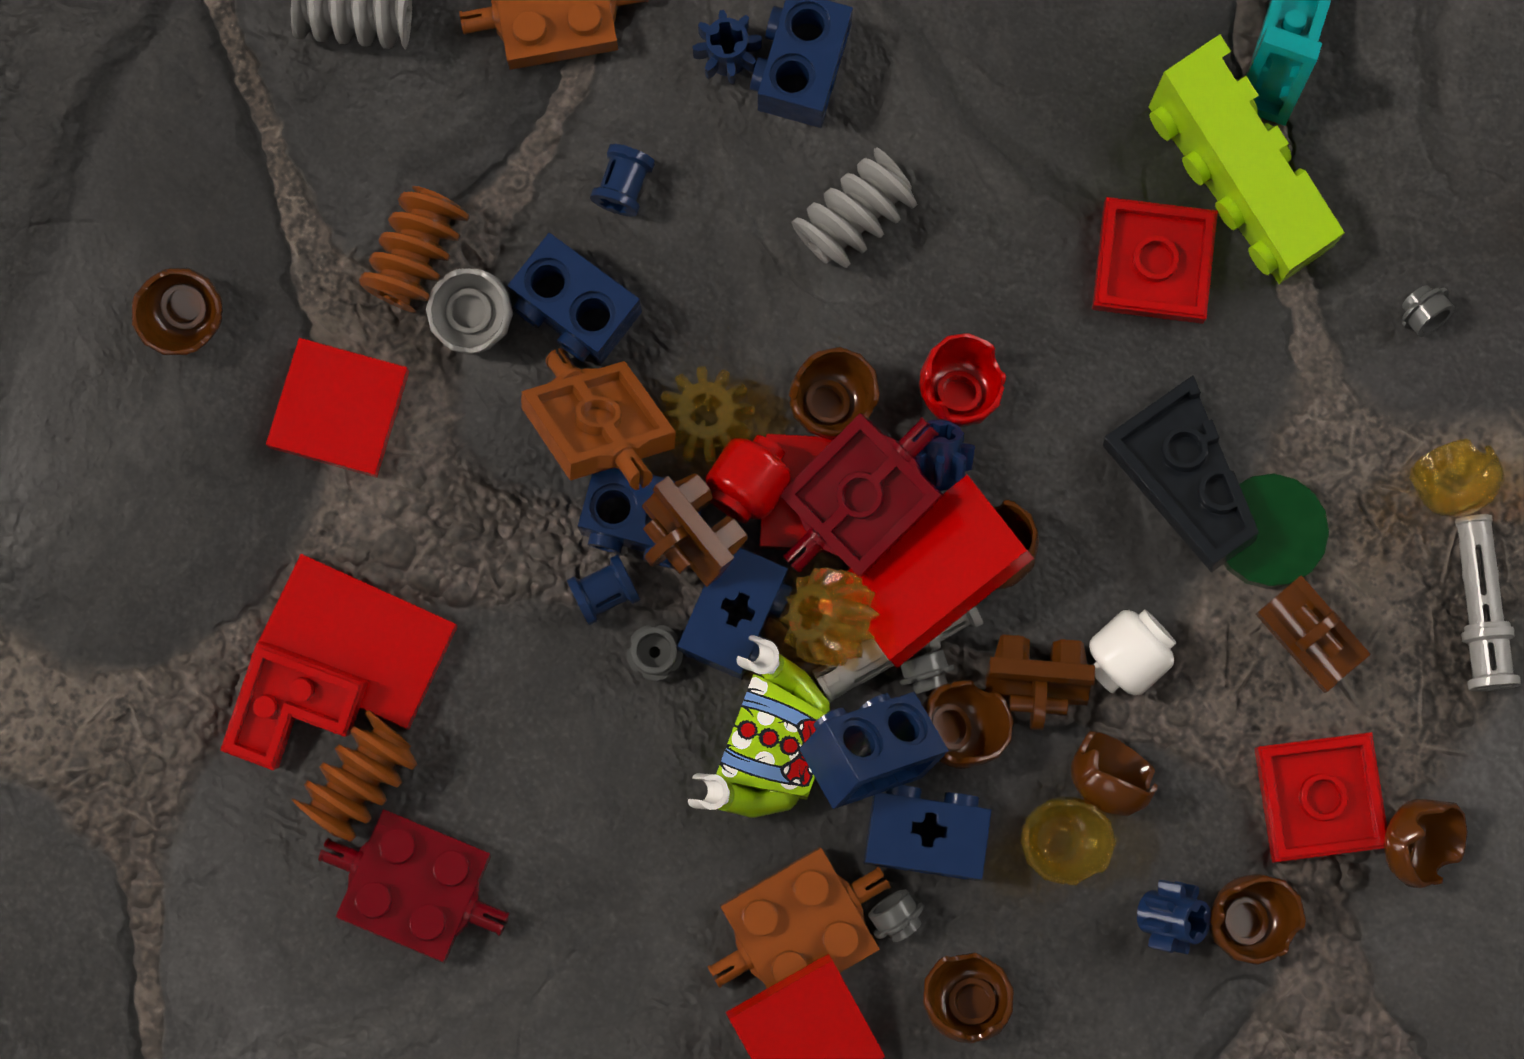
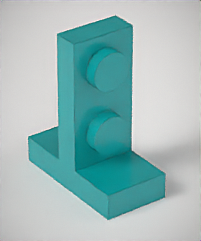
(1286, 55)

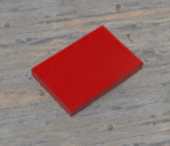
(941, 570)
(361, 633)

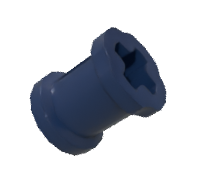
(622, 180)
(603, 589)

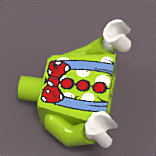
(762, 760)

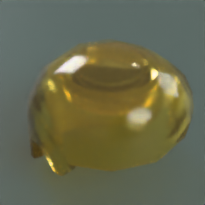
(1457, 478)
(1067, 840)

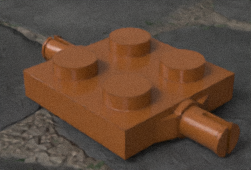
(548, 29)
(597, 420)
(797, 920)

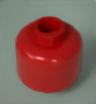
(748, 478)

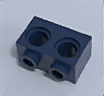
(812, 60)
(583, 290)
(628, 533)
(872, 748)

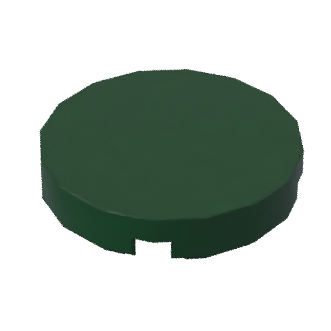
(1290, 532)

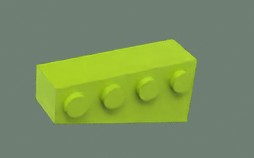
(1242, 162)

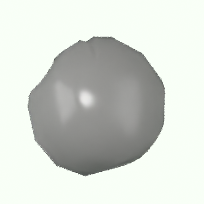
(469, 310)

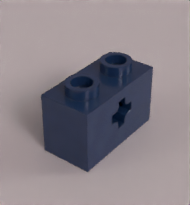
(708, 631)
(955, 855)

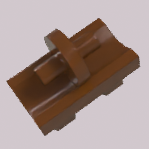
(683, 534)
(1313, 634)
(1040, 685)

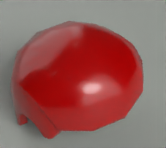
(962, 380)

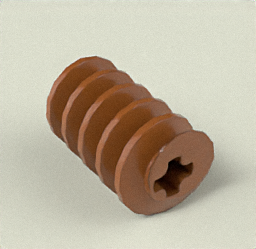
(412, 247)
(357, 778)

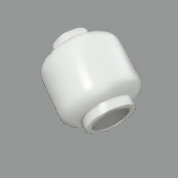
(1132, 652)

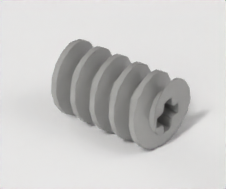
(347, 17)
(855, 209)

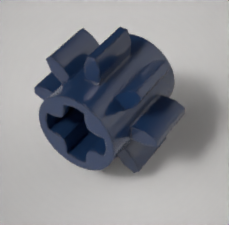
(729, 30)
(946, 455)
(1173, 916)

